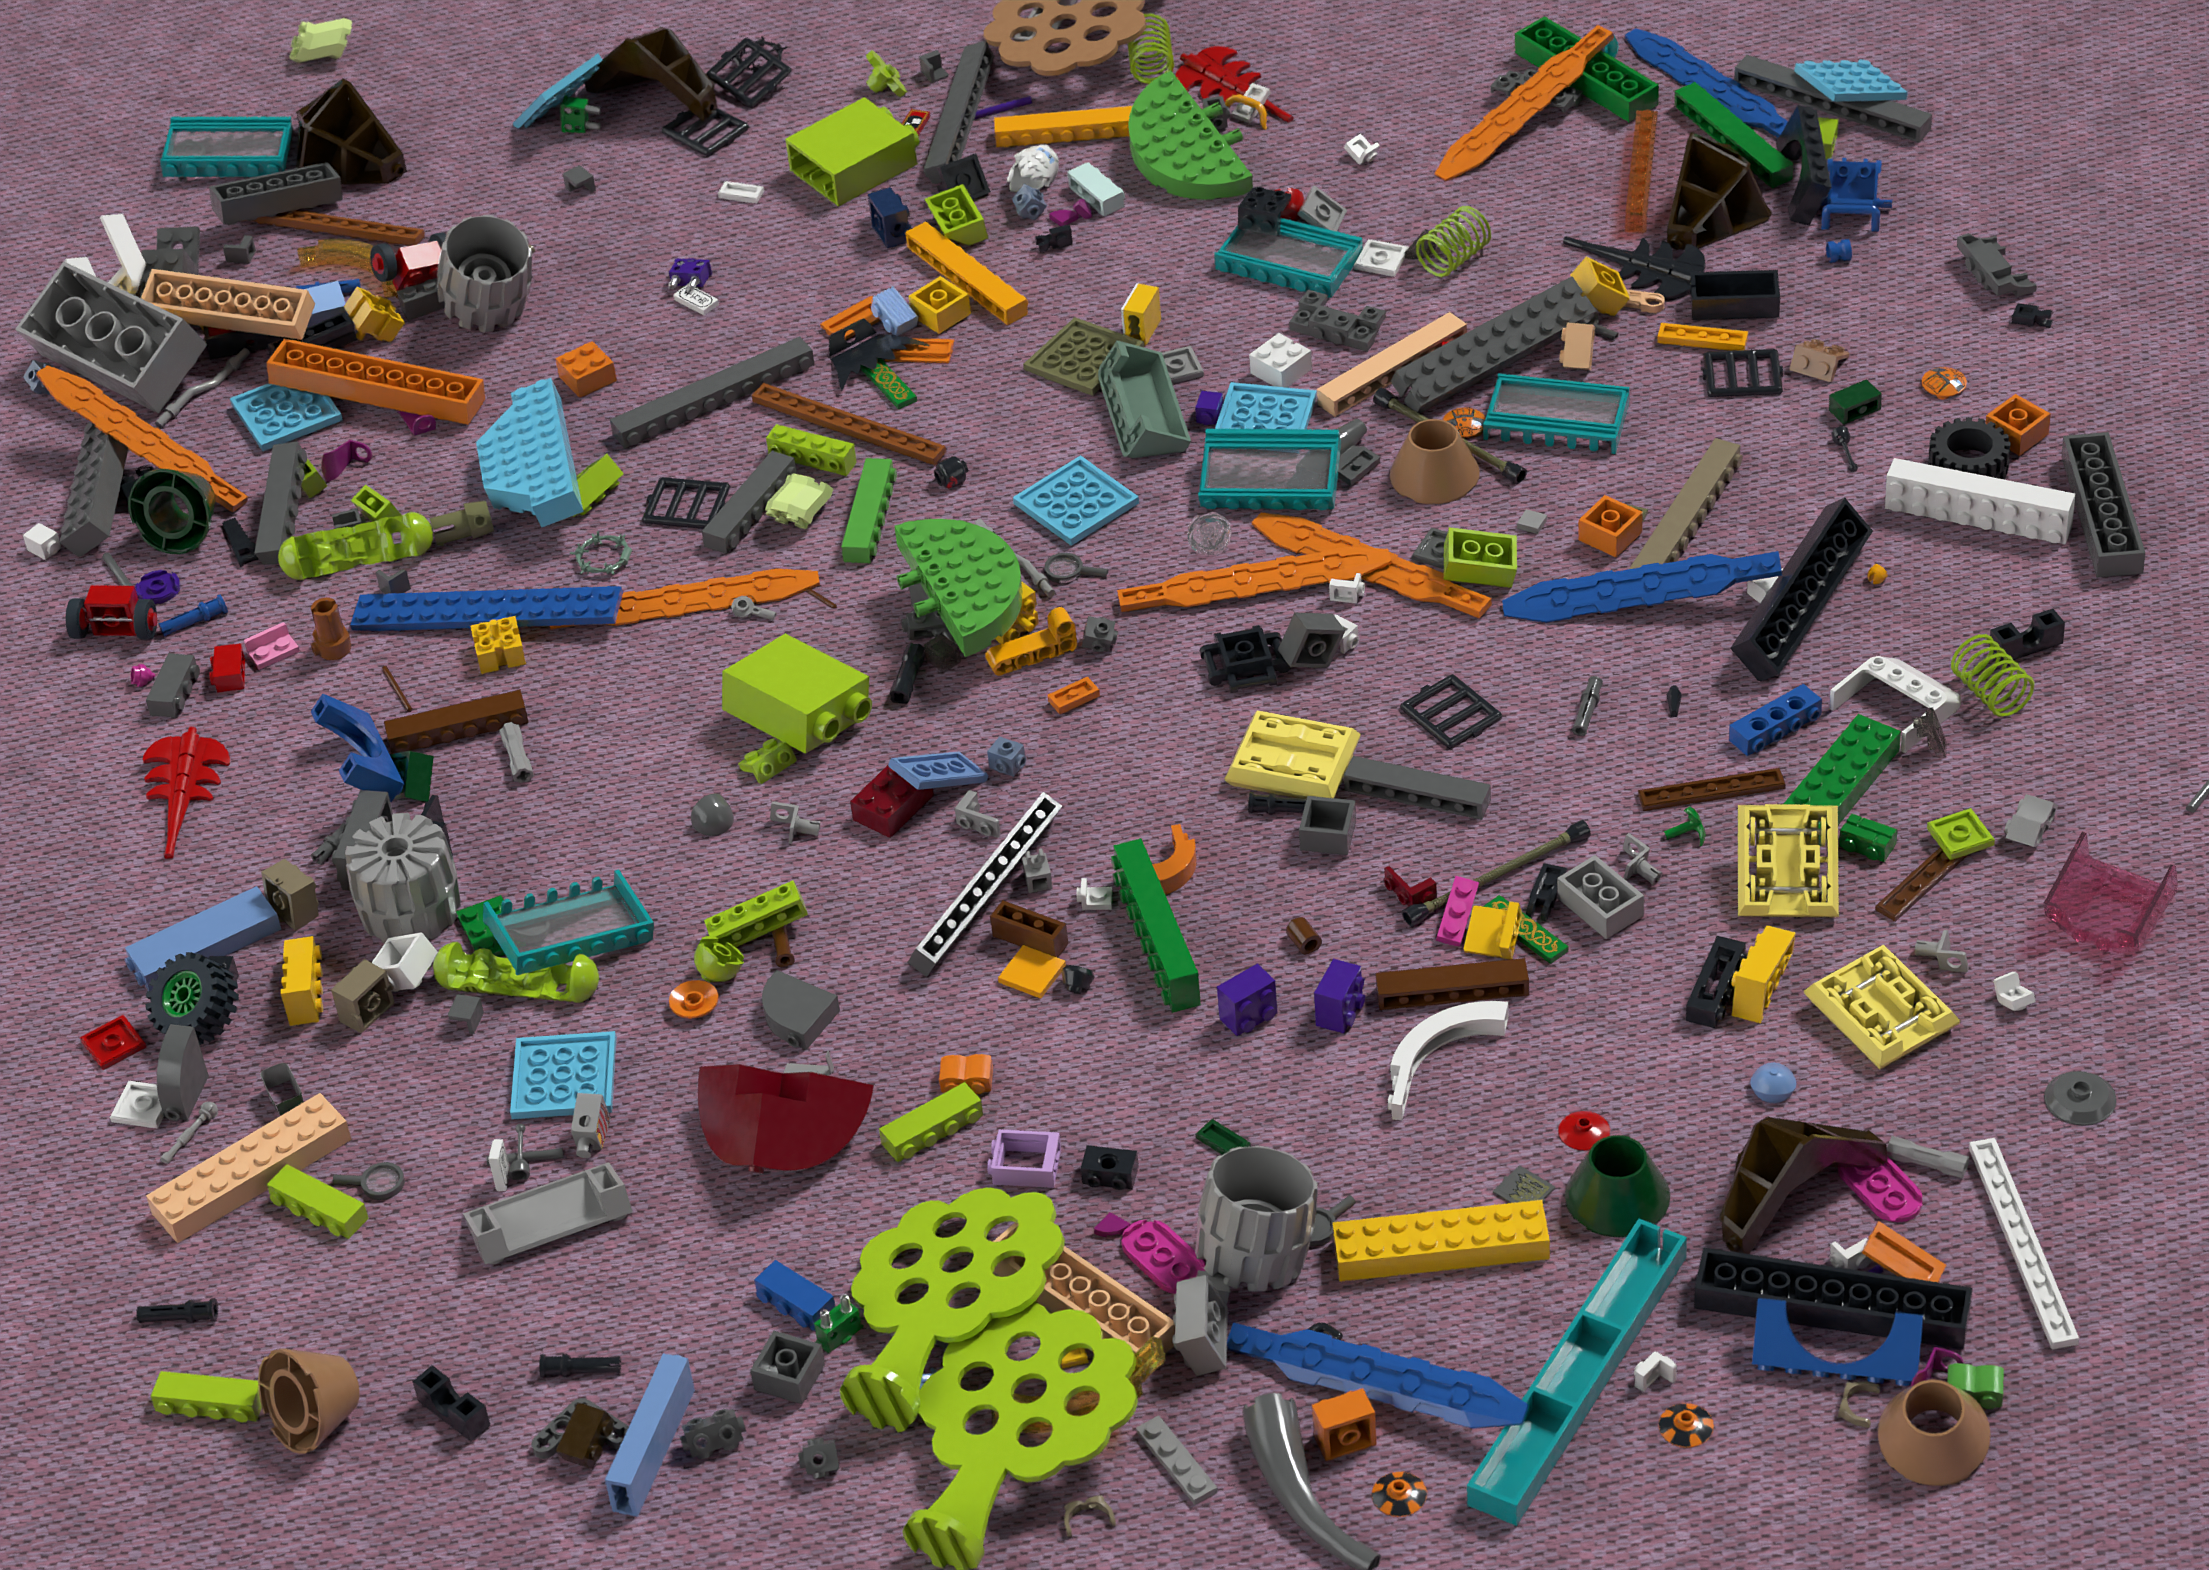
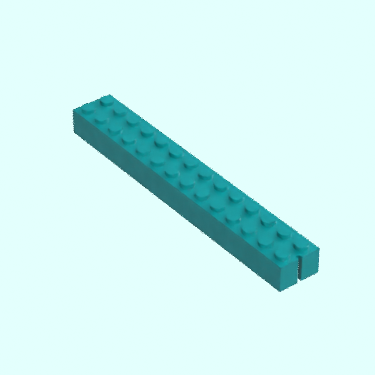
(1577, 1372)

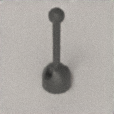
(519, 1168)

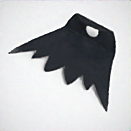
(865, 352)

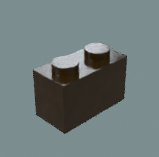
(585, 1435)

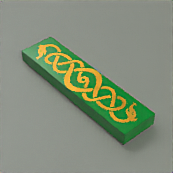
(890, 384)
(1534, 935)

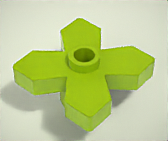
(884, 76)

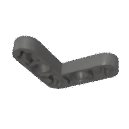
(563, 1418)

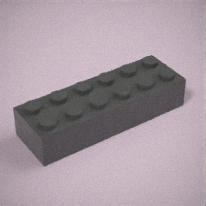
(275, 193)

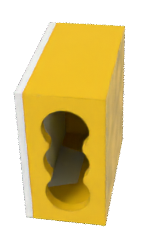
(1141, 312)

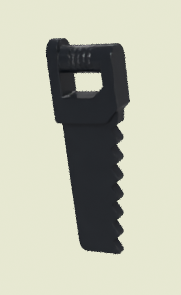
(240, 542)

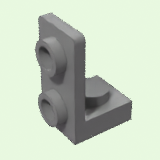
(969, 817)

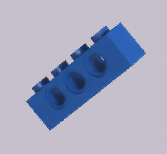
(1775, 720)

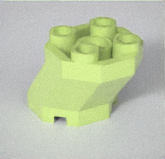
(320, 40)
(798, 500)

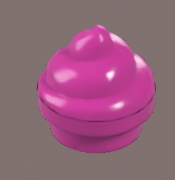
(141, 675)

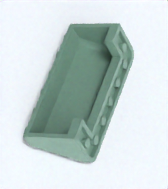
(1142, 402)

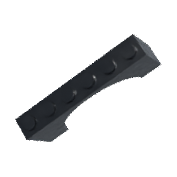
(1804, 138)

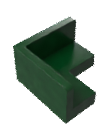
(415, 773)

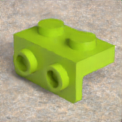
(768, 760)

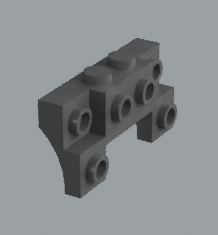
(1565, 99)
(1991, 268)
(1336, 325)

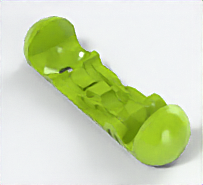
(346, 547)
(496, 975)

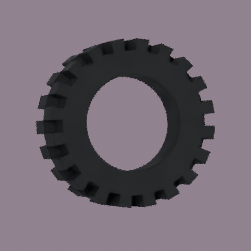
(1971, 436)

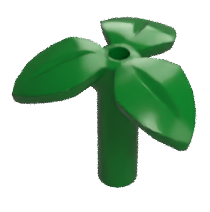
(1694, 824)

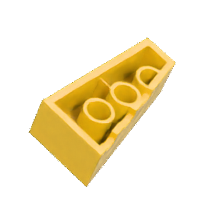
(1761, 973)
(301, 981)

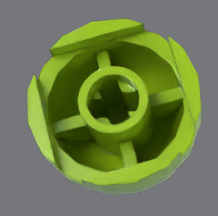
(717, 961)

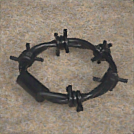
(777, 47)

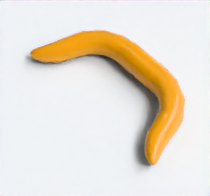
(1252, 103)

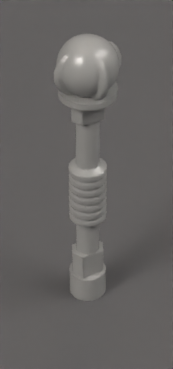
(208, 1111)

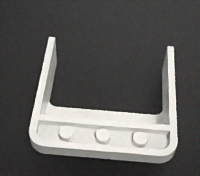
(127, 251)
(1906, 680)

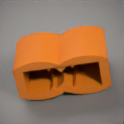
(973, 1070)

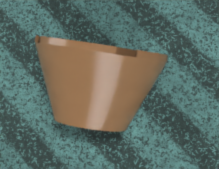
(1434, 464)
(306, 1395)
(1934, 1457)

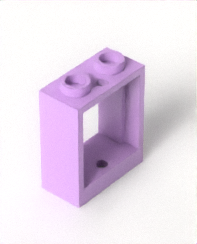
(1025, 1142)

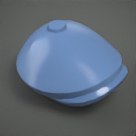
(1773, 1082)

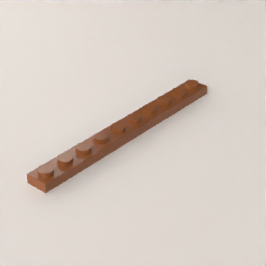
(346, 226)
(849, 424)

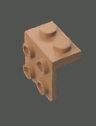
(1817, 360)

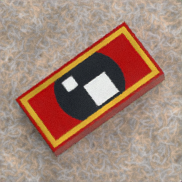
(917, 119)

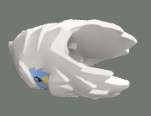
(1033, 167)

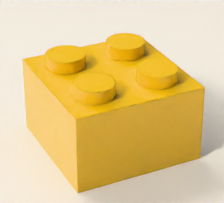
(1601, 286)
(940, 304)

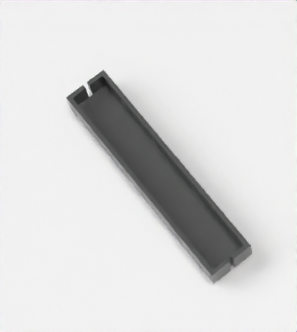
(1492, 346)

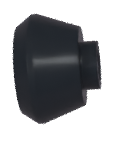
(1077, 978)

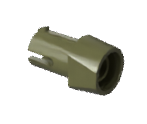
(470, 521)

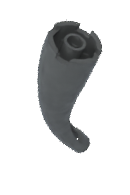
(1279, 1450)

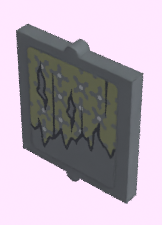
(1523, 1187)

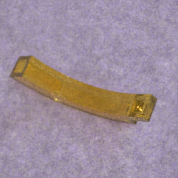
(344, 253)

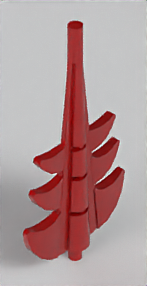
(1208, 69)
(183, 773)

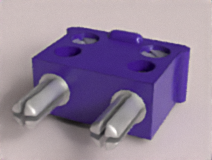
(690, 272)

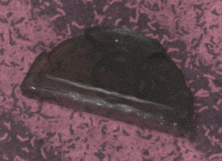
(1411, 253)

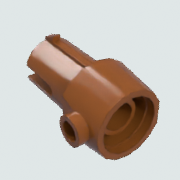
(330, 635)

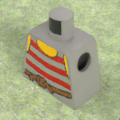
(589, 1123)

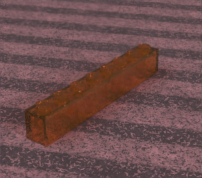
(1641, 172)

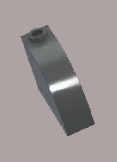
(797, 1009)
(180, 1072)

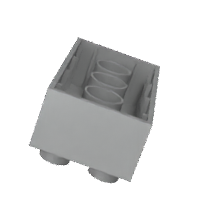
(111, 337)

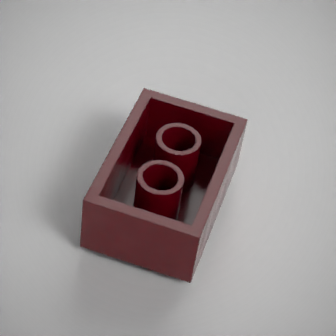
(888, 802)

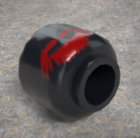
(950, 472)

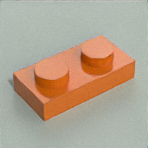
(1073, 695)

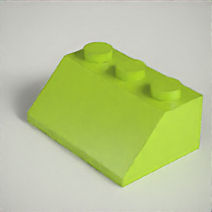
(957, 215)
(597, 478)

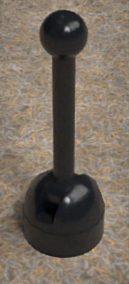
(1842, 441)

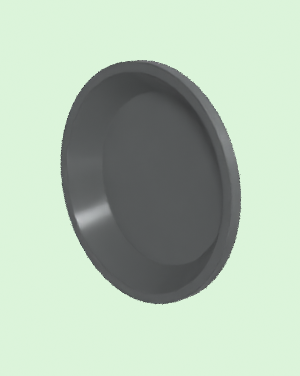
(2080, 1098)

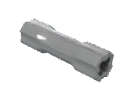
(513, 742)
(1947, 1162)

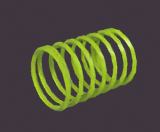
(1166, 50)
(1443, 245)
(2014, 666)

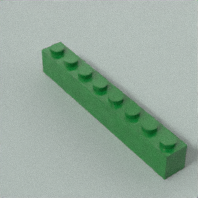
(1730, 130)

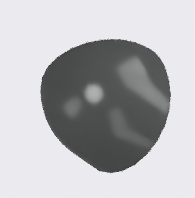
(712, 815)

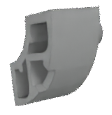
(2031, 820)

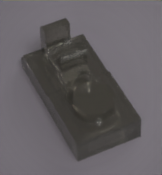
(1930, 727)

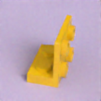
(1493, 931)

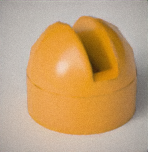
(1877, 574)

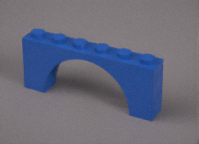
(375, 767)
(1778, 1347)

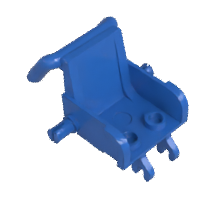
(1854, 191)

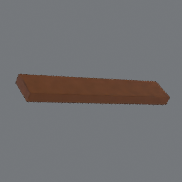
(1711, 789)
(1917, 885)

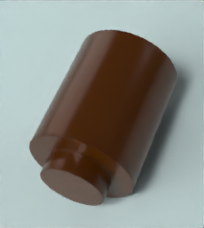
(1303, 935)

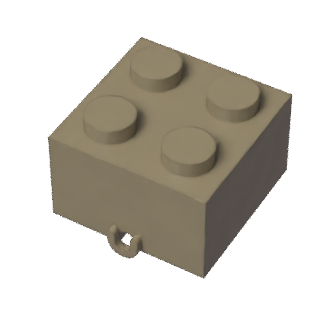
(290, 894)
(363, 996)

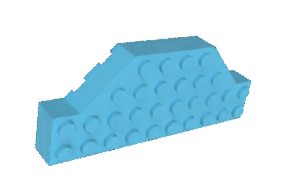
(530, 458)

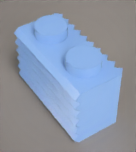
(894, 312)

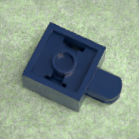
(889, 217)

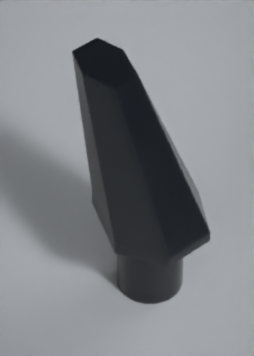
(1674, 699)

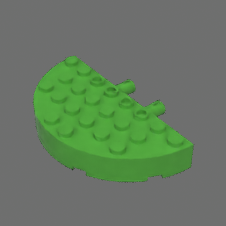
(1181, 147)
(966, 575)

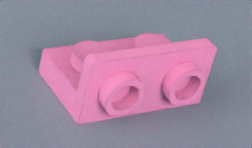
(270, 646)

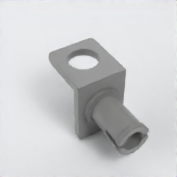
(797, 825)
(1639, 863)
(1941, 951)

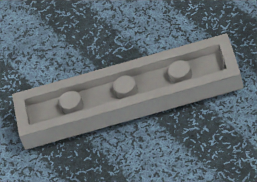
(1176, 1460)

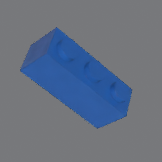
(792, 1294)

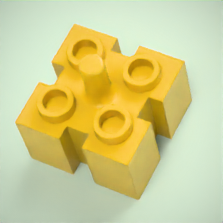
(373, 315)
(1026, 619)
(498, 644)

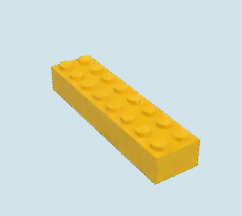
(1441, 1240)

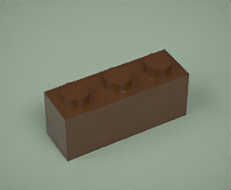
(1028, 928)

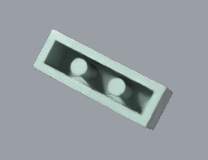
(1096, 189)

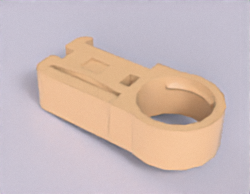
(1640, 300)

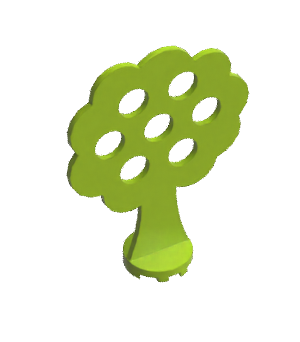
(891, 1385)
(957, 1521)

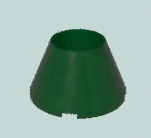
(160, 518)
(1616, 1188)

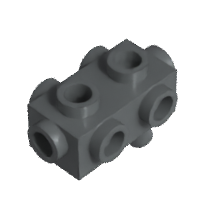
(925, 626)
(718, 1430)

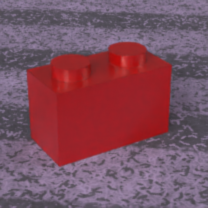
(228, 668)

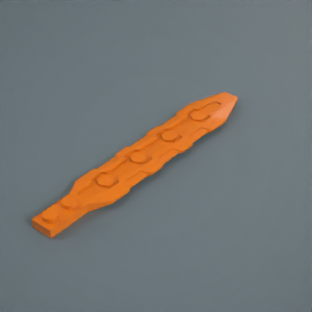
(1523, 104)
(134, 432)
(1256, 578)
(1407, 578)
(711, 594)

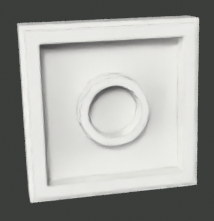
(1381, 258)
(138, 1106)

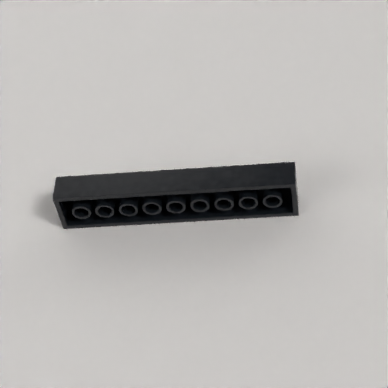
(1801, 590)
(1831, 1296)

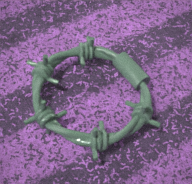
(620, 541)

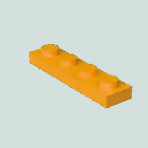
(1702, 337)

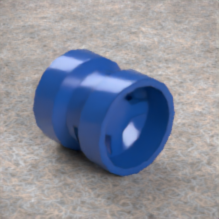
(1839, 250)

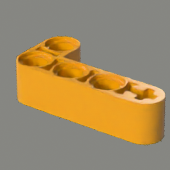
(1035, 647)

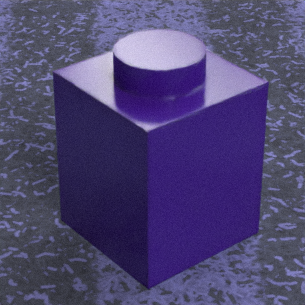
(1208, 407)

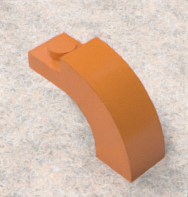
(1181, 865)

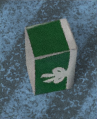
(279, 1074)

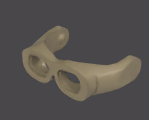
(1845, 1411)
(1095, 1502)

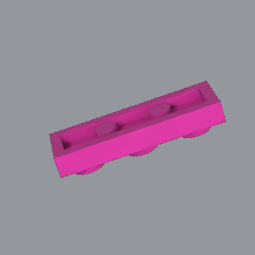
(1457, 911)

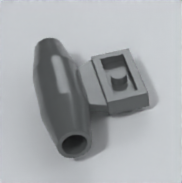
(1354, 460)

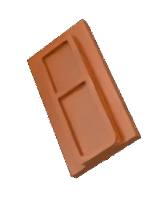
(849, 316)
(938, 351)
(1901, 1255)

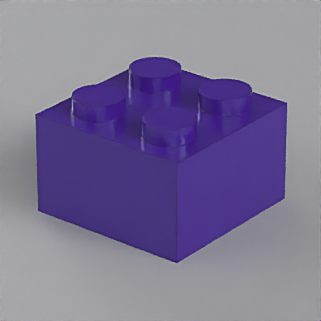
(1339, 996)
(1247, 1000)

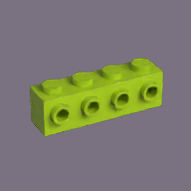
(812, 449)
(757, 915)

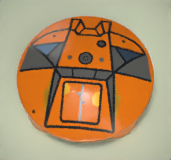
(1944, 382)
(1467, 421)

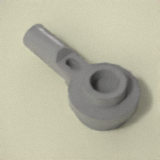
(744, 607)

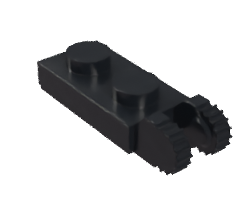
(1545, 890)

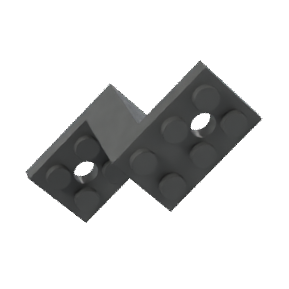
(169, 259)

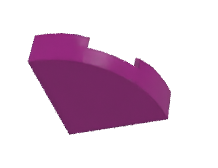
(1083, 208)
(1063, 217)
(1110, 1225)

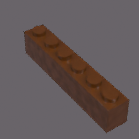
(455, 722)
(1452, 984)

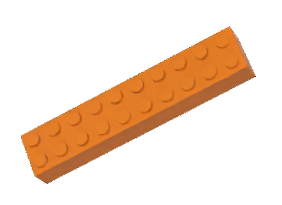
(376, 381)

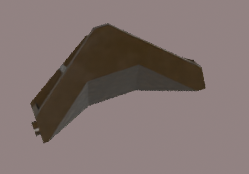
(658, 58)
(349, 137)
(1713, 196)
(1780, 1159)

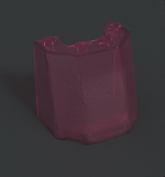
(2106, 902)

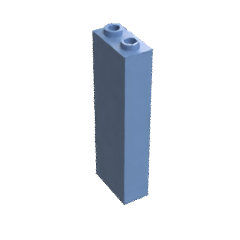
(208, 933)
(650, 1435)

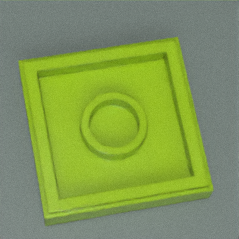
(1960, 834)

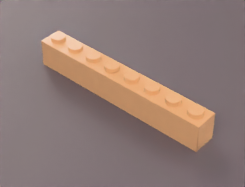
(1379, 370)

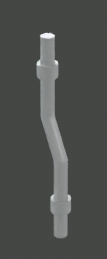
(173, 410)
(1039, 579)

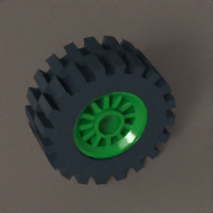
(192, 994)

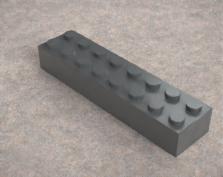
(93, 491)
(2103, 505)

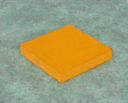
(1031, 971)

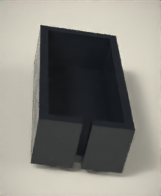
(1734, 295)

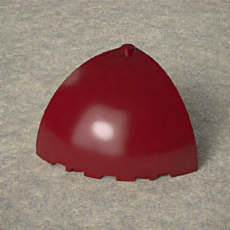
(776, 1117)

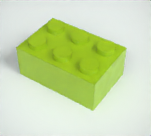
(1480, 557)

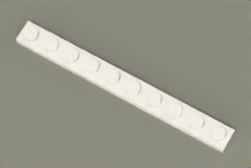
(2023, 1244)

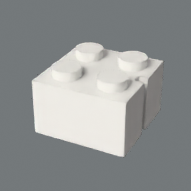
(1280, 361)
(406, 960)

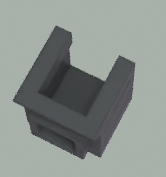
(347, 519)

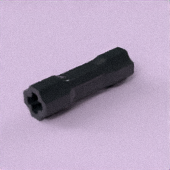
(911, 662)

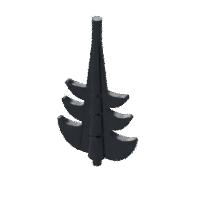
(1653, 268)

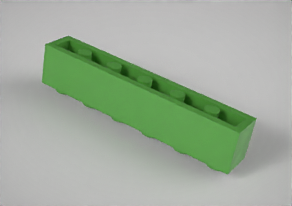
(868, 510)

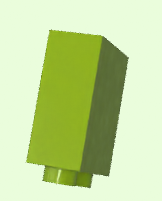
(852, 151)
(796, 693)

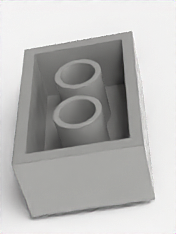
(1600, 897)
(1200, 1325)

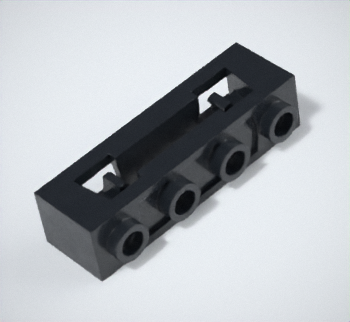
(1701, 1007)

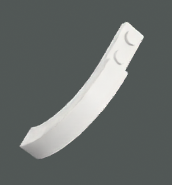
(1436, 1031)

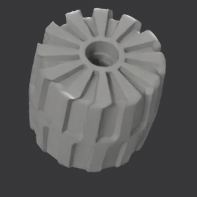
(484, 272)
(403, 877)
(1256, 1217)

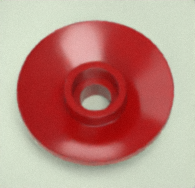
(1580, 1136)

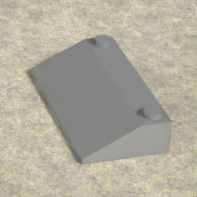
(548, 1213)

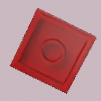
(113, 1042)

